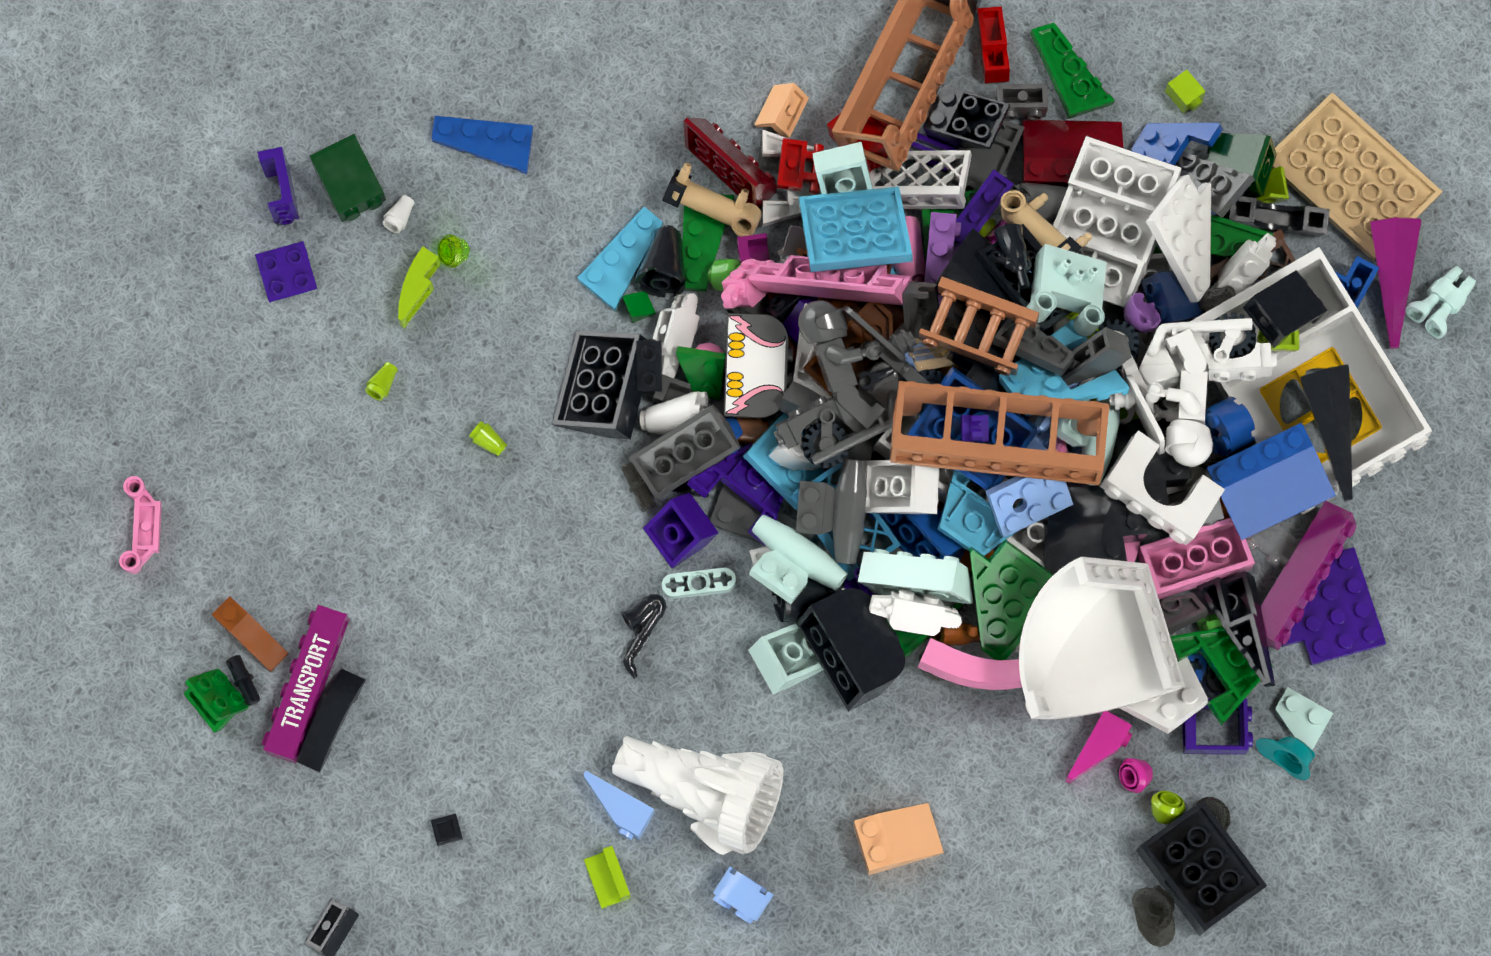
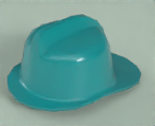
(1289, 754)

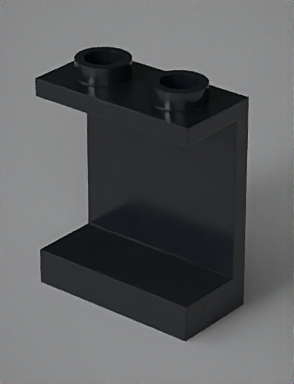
(1284, 308)

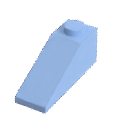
(624, 810)

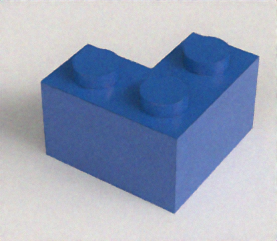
(1358, 279)

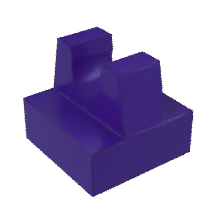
(974, 428)

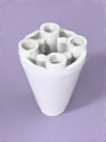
(671, 413)

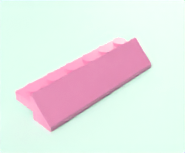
(854, 284)

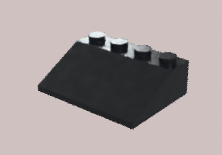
(600, 385)
(1201, 867)

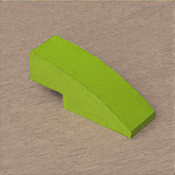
(417, 285)

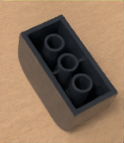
(853, 646)

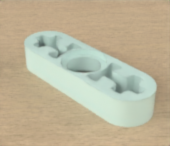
(681, 593)

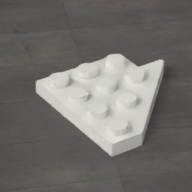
(1184, 234)

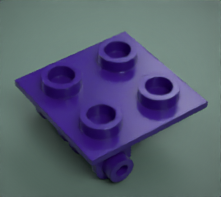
(286, 271)

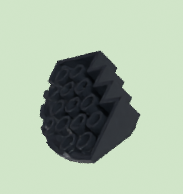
(968, 270)
(1101, 525)

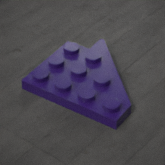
(1340, 616)

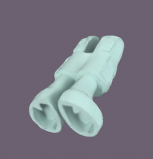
(1447, 295)

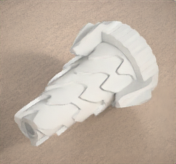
(726, 794)

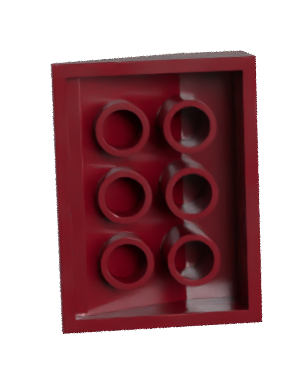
(1054, 145)
(727, 161)

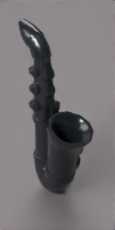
(647, 615)

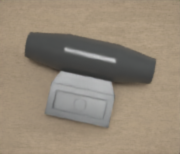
(836, 509)

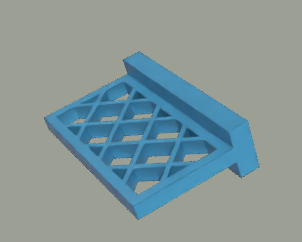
(827, 538)

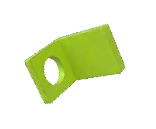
(1276, 188)

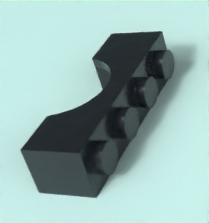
(1290, 219)

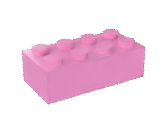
(1211, 554)

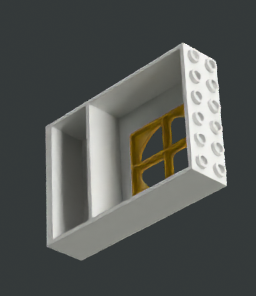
(1338, 338)

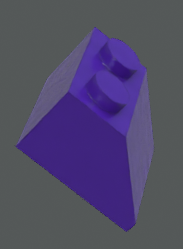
(680, 529)

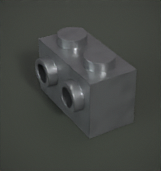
(1024, 100)

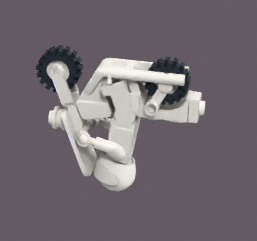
(1184, 351)

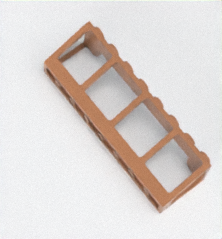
(879, 70)
(998, 458)

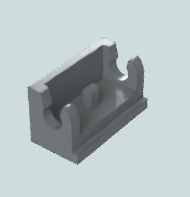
(919, 306)

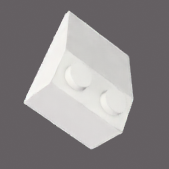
(901, 488)

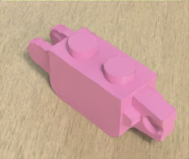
(739, 289)

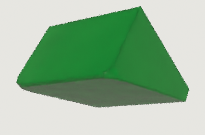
(638, 306)

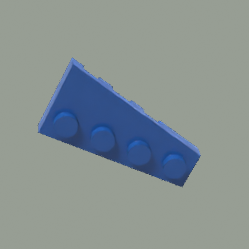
(496, 141)

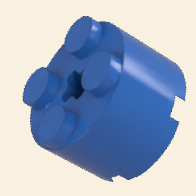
(1229, 426)

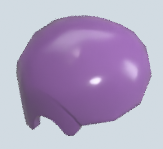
(1141, 314)

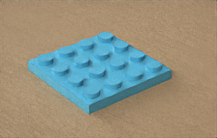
(855, 229)

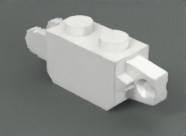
(1246, 264)
(676, 328)
(915, 612)

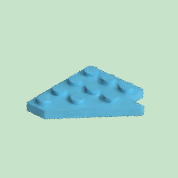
(780, 478)

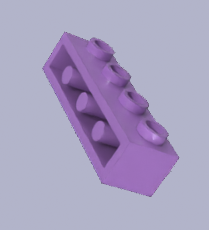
(941, 245)

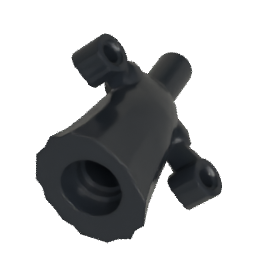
(1016, 256)

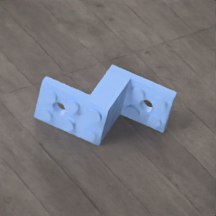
(1039, 496)

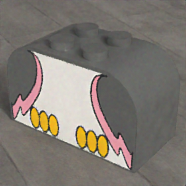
(756, 366)

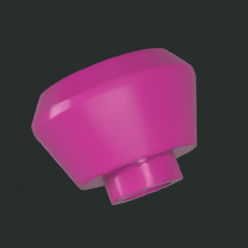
(1135, 774)

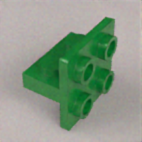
(214, 698)

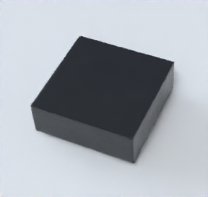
(446, 830)

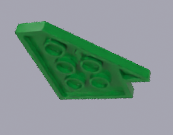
(1003, 596)

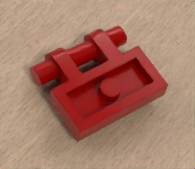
(792, 165)

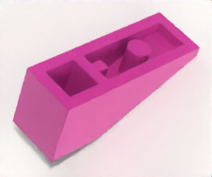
(1103, 742)

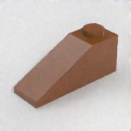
(249, 633)

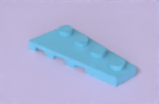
(616, 265)

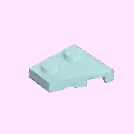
(1302, 717)

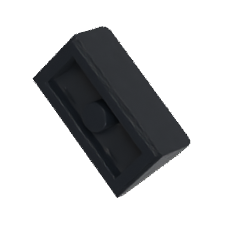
(332, 928)

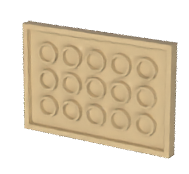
(1352, 171)

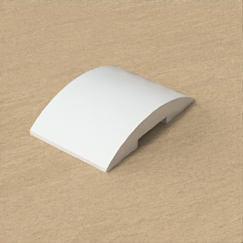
(1112, 199)

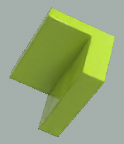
(607, 878)

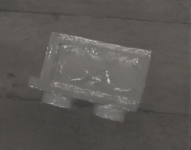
(1274, 544)

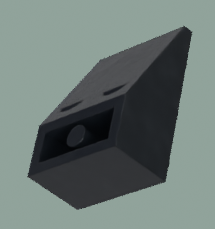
(965, 119)

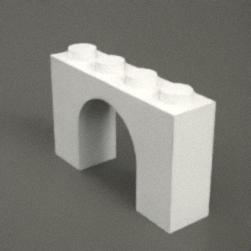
(1127, 485)

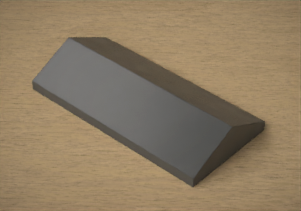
(685, 451)

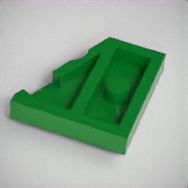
(703, 370)

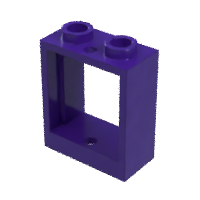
(1244, 737)

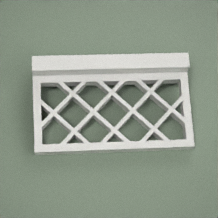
(935, 196)

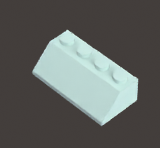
(921, 575)

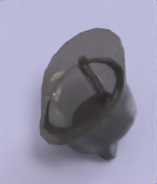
(1154, 915)

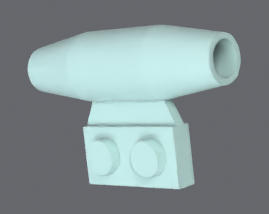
(1068, 432)
(792, 561)

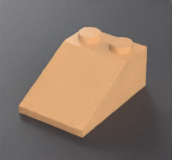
(897, 838)

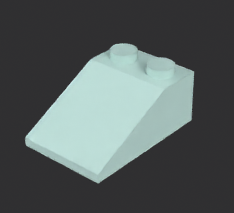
(784, 658)

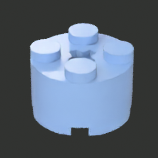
(742, 894)

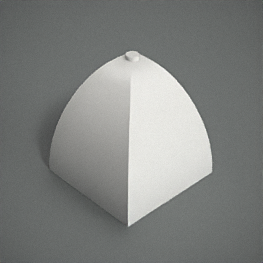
(1096, 641)

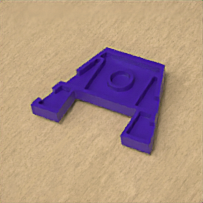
(743, 480)

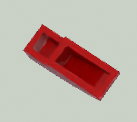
(993, 45)

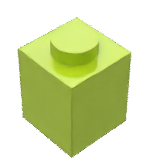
(1185, 92)

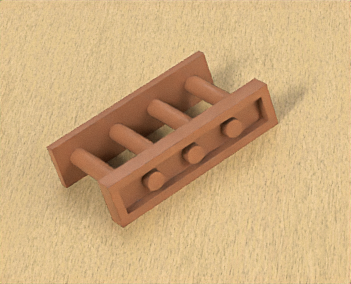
(998, 309)

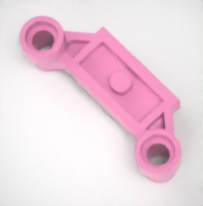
(145, 527)

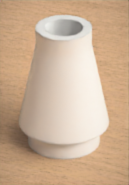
(398, 215)

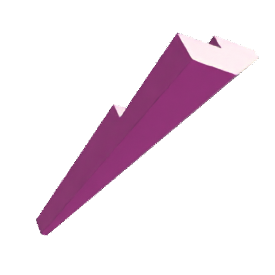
(1395, 253)

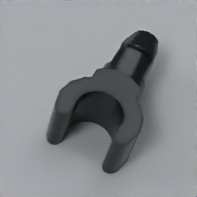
(876, 377)

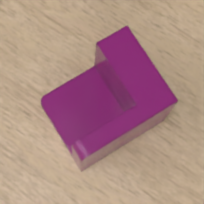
(753, 247)

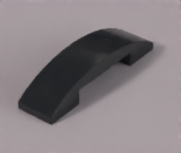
(329, 720)

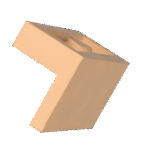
(782, 109)

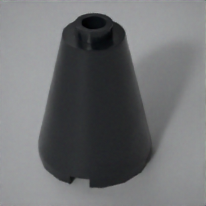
(663, 264)
(810, 594)

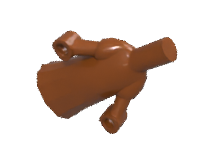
(957, 636)

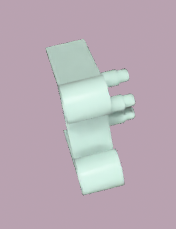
(1070, 283)

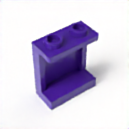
(275, 164)

